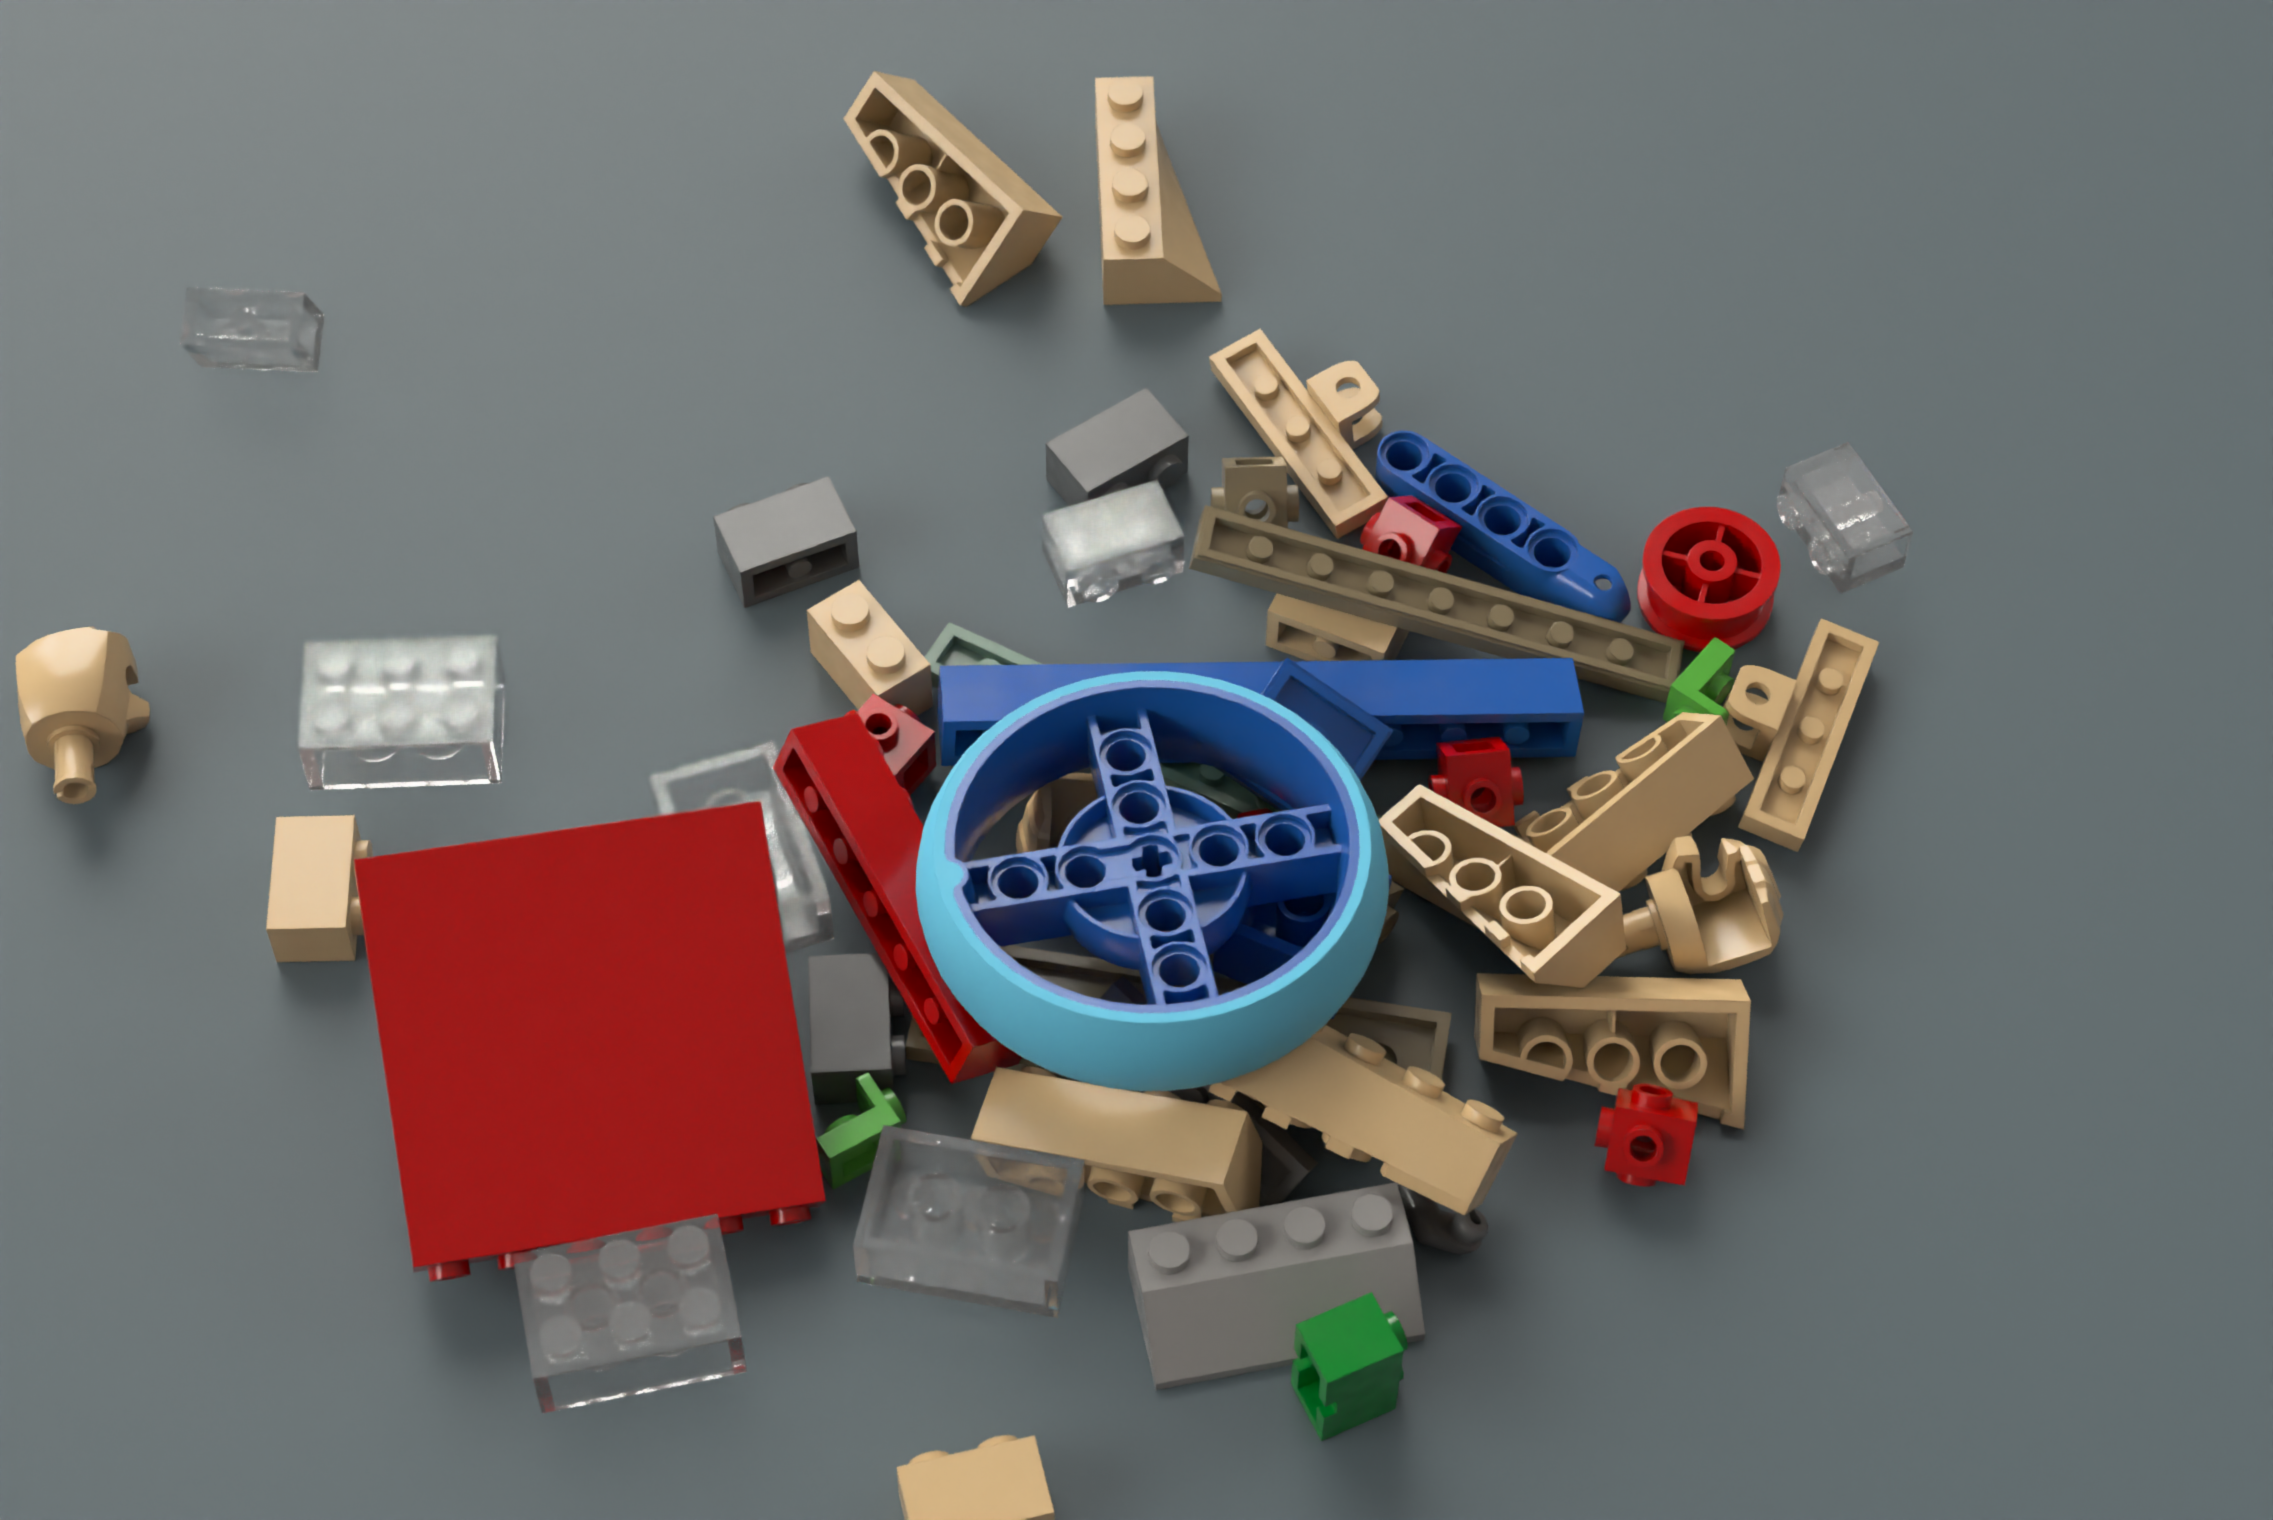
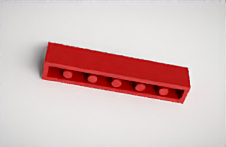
(872, 848)

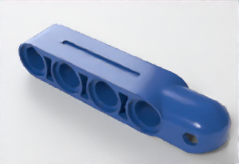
(1529, 541)

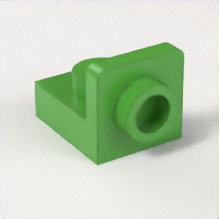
(1703, 683)
(852, 1141)

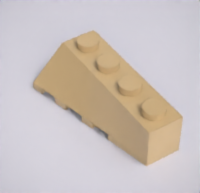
(960, 195)
(1145, 224)
(1633, 814)
(1529, 904)
(1623, 1034)
(1383, 1112)
(1132, 1143)

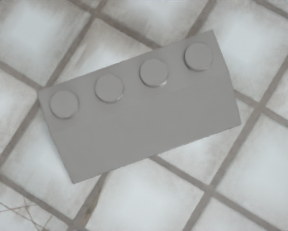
(1232, 1286)

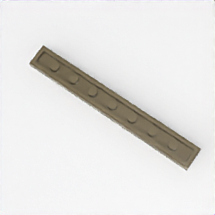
(1433, 603)

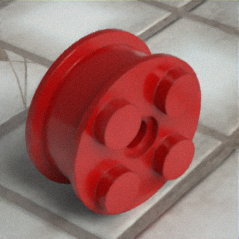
(1708, 577)

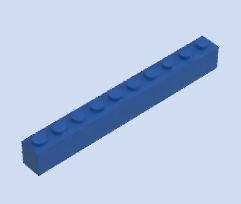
(1426, 702)

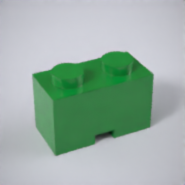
(1348, 1365)

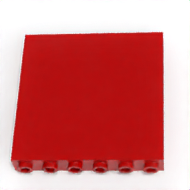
(587, 1035)

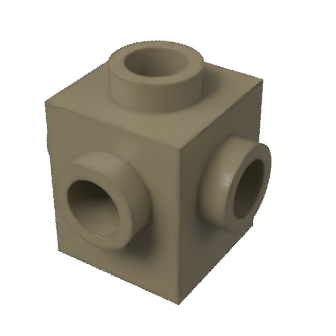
(1260, 479)

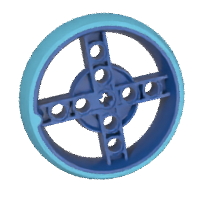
(1148, 865)

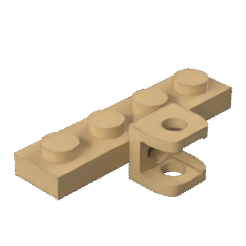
(1309, 426)
(1797, 729)

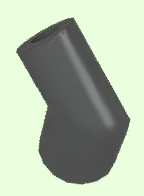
(1443, 1229)

